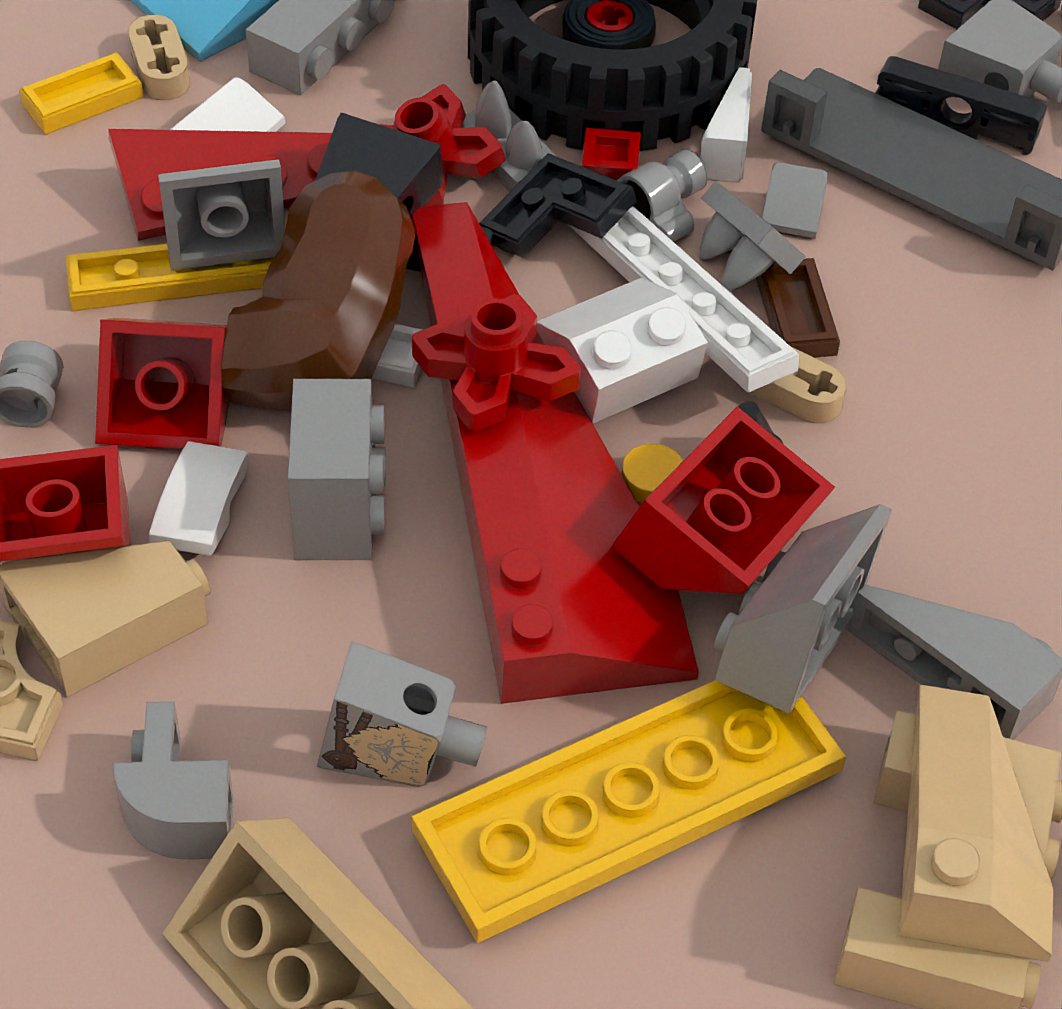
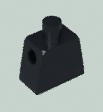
(400, 161)

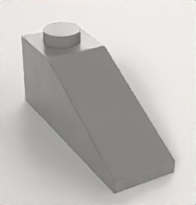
(960, 653)

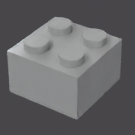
(336, 469)

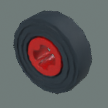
(609, 23)

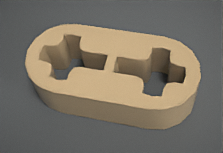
(151, 58)
(797, 391)

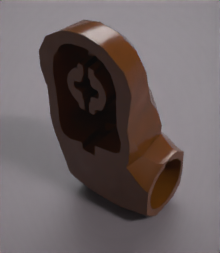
(325, 293)

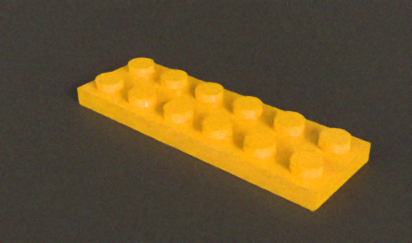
(618, 802)

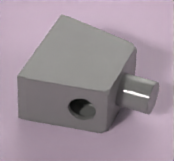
(1006, 50)

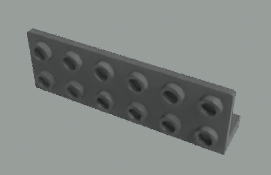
(919, 161)

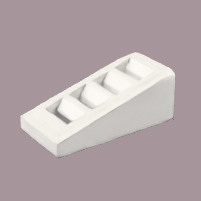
(727, 133)

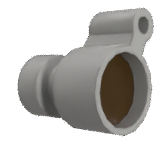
(662, 186)

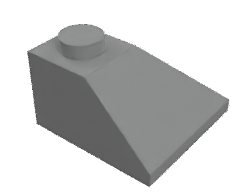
(223, 214)

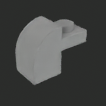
(169, 802)

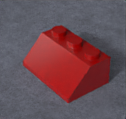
(723, 511)

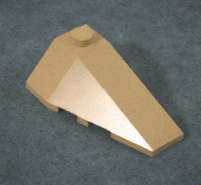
(969, 840)

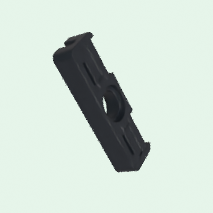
(994, 110)

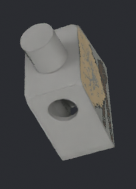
(394, 721)

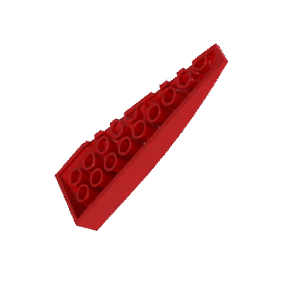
(544, 515)

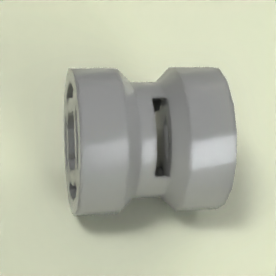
(28, 383)

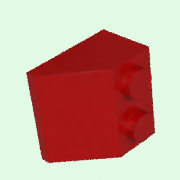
(160, 383)
(62, 503)

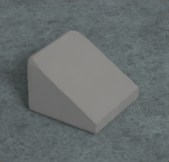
(795, 199)

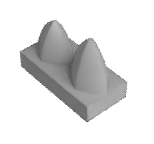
(517, 137)
(750, 236)

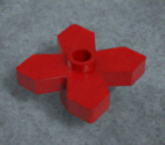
(439, 120)
(493, 359)

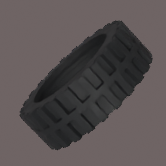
(579, 87)

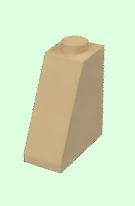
(103, 607)

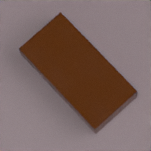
(799, 308)

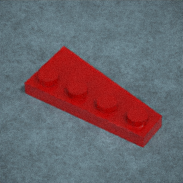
(150, 152)

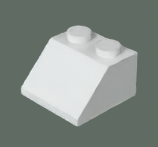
(627, 345)

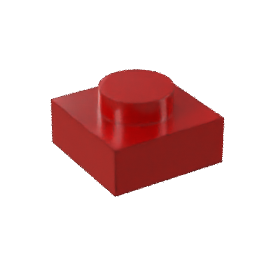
(611, 151)

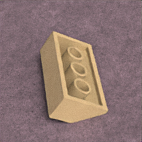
(292, 932)

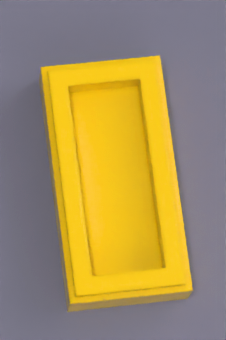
(81, 93)

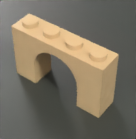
(936, 973)

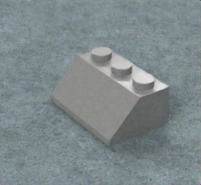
(799, 609)

